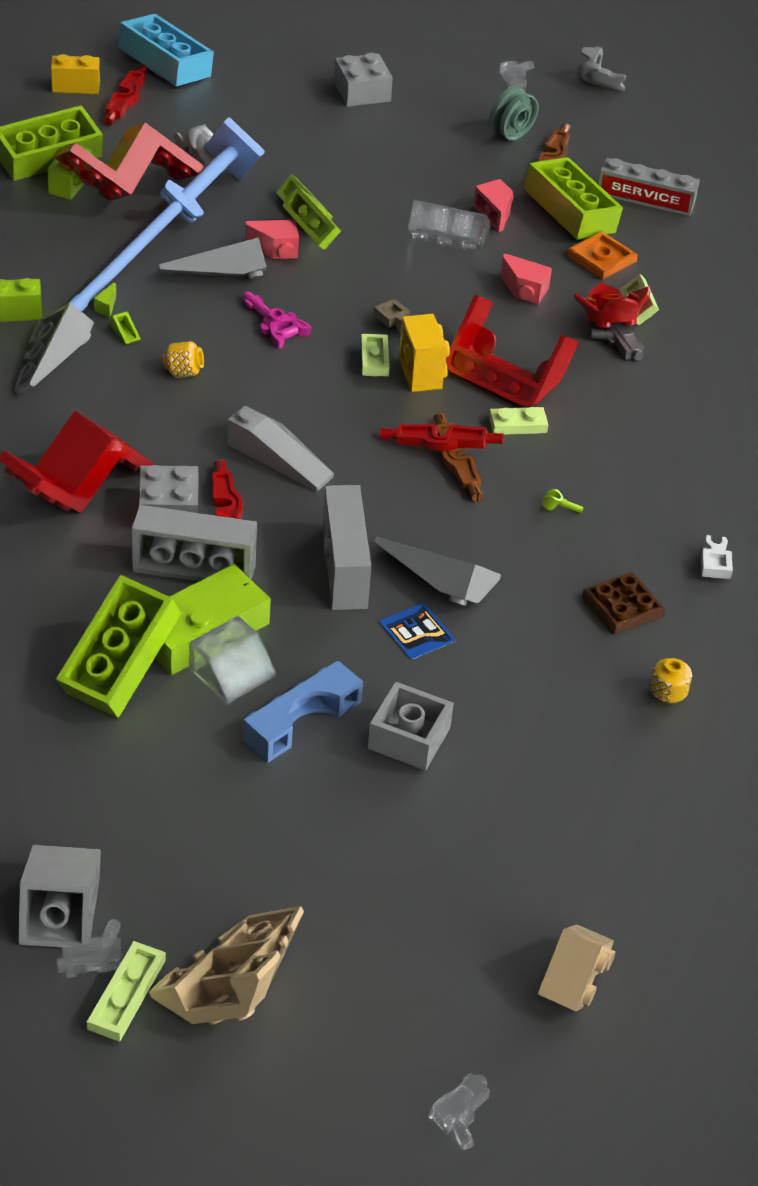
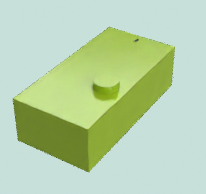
(30, 144)
(572, 197)
(209, 606)
(119, 646)

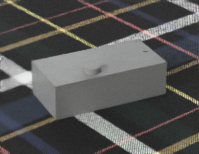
(191, 543)
(346, 547)

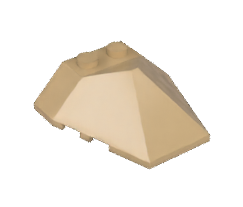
(233, 974)

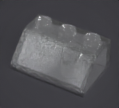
(448, 225)

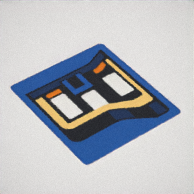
(417, 631)

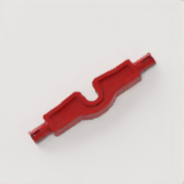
(127, 96)
(456, 436)
(224, 493)

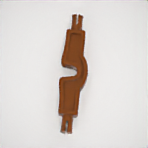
(556, 144)
(461, 466)

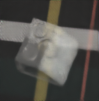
(231, 659)

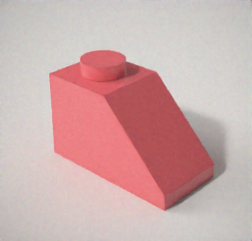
(494, 201)
(277, 237)
(525, 278)

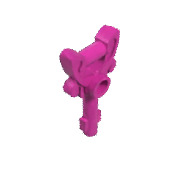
(276, 320)

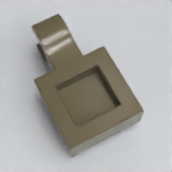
(391, 313)

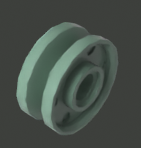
(513, 113)

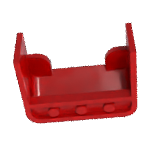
(473, 360)

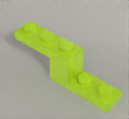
(308, 211)

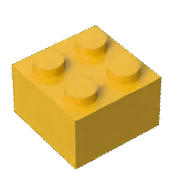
(423, 352)

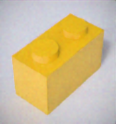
(75, 74)

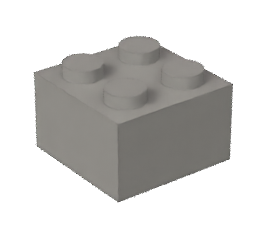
(363, 79)
(169, 487)
(410, 725)

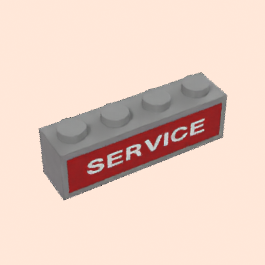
(649, 186)

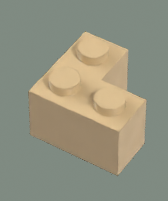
(574, 965)

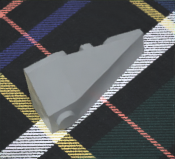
(232, 260)
(52, 342)
(276, 448)
(448, 575)

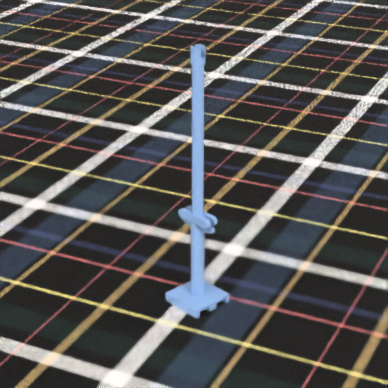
(232, 151)

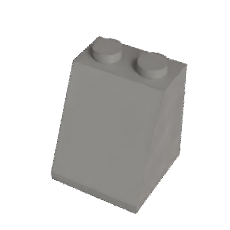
(58, 896)

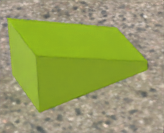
(105, 301)
(124, 328)

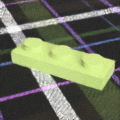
(126, 991)

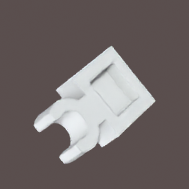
(715, 559)

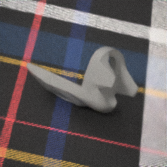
(593, 73)
(195, 141)

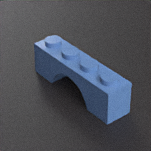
(329, 691)

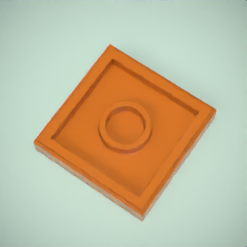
(602, 255)

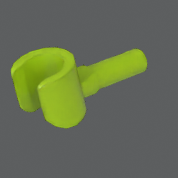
(554, 498)

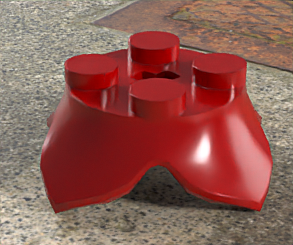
(607, 305)

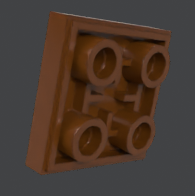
(623, 602)

